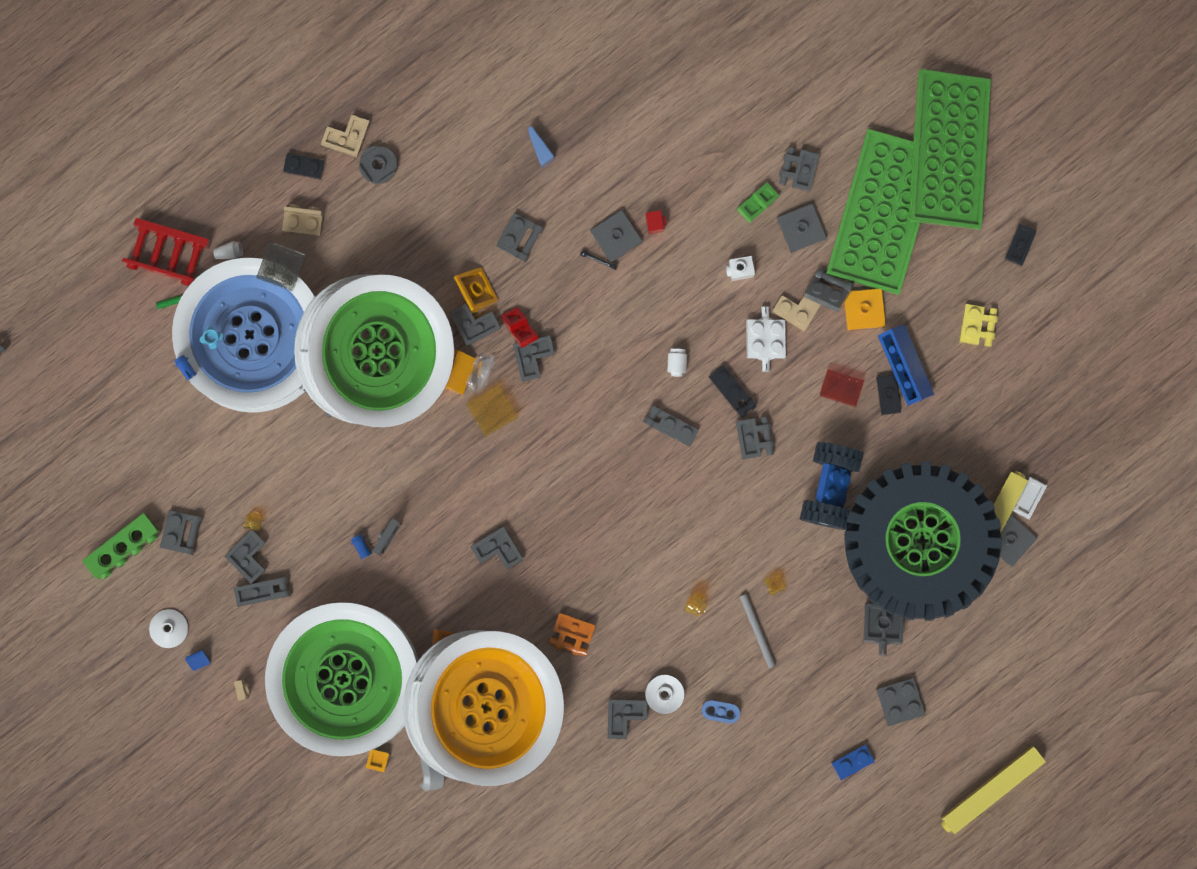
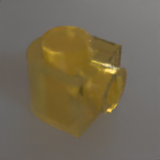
(695, 604)

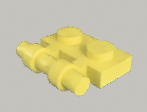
(972, 325)

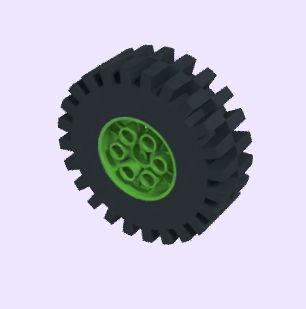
(900, 584)

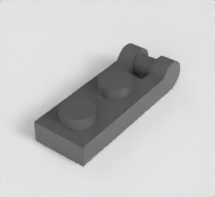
(671, 426)
(261, 592)

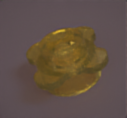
(253, 521)
(777, 579)

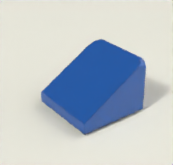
(198, 660)

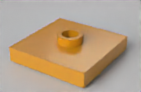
(864, 310)

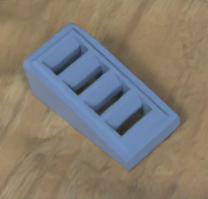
(543, 153)

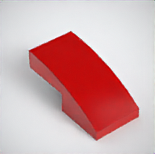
(519, 327)

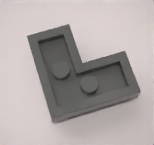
(472, 329)
(527, 357)
(500, 544)
(242, 556)
(622, 710)

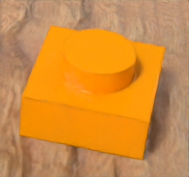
(377, 760)

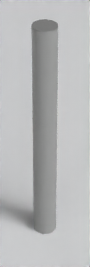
(757, 631)

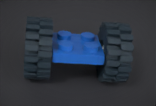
(833, 485)

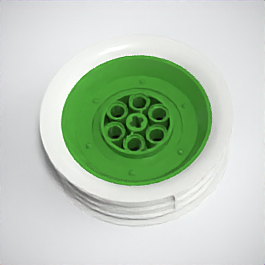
(413, 373)
(298, 691)

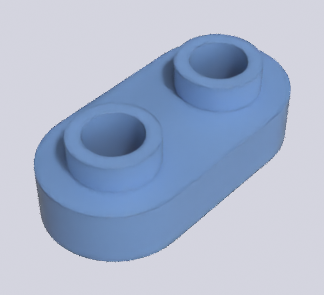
(720, 711)

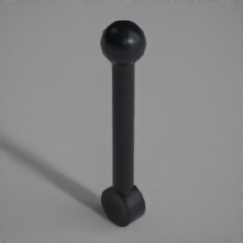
(584, 253)

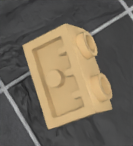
(302, 220)

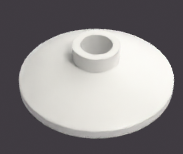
(178, 630)
(674, 690)

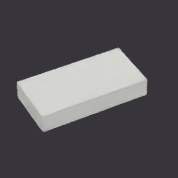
(1029, 498)

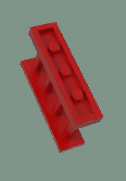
(162, 233)

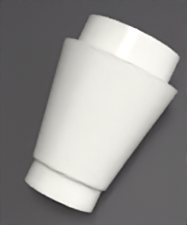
(231, 250)

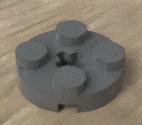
(367, 163)

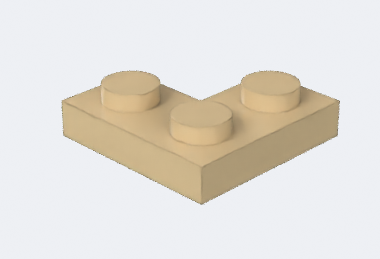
(348, 141)
(797, 315)

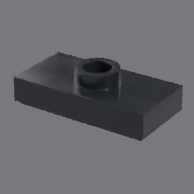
(888, 395)

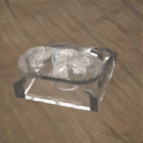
(483, 369)

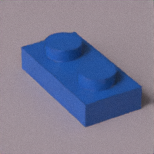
(853, 762)

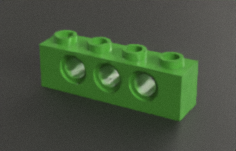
(94, 561)

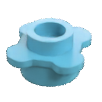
(205, 339)

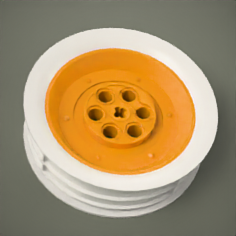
(528, 697)

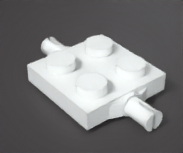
(765, 339)

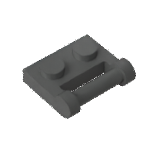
(514, 234)
(827, 295)
(174, 532)

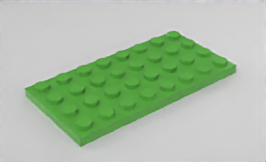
(949, 149)
(875, 230)

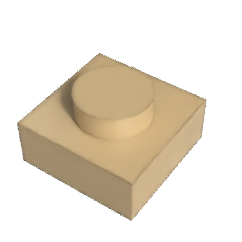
(242, 690)

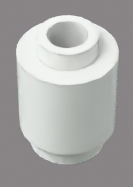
(677, 362)

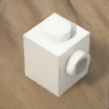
(740, 268)

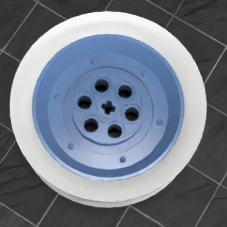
(218, 298)

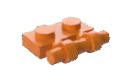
(572, 628)

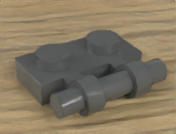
(804, 171)
(749, 439)

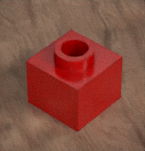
(655, 222)

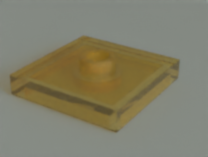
(492, 411)

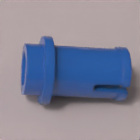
(185, 367)
(361, 546)

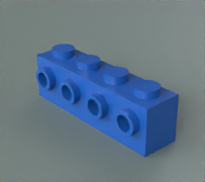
(906, 365)

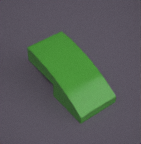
(758, 202)

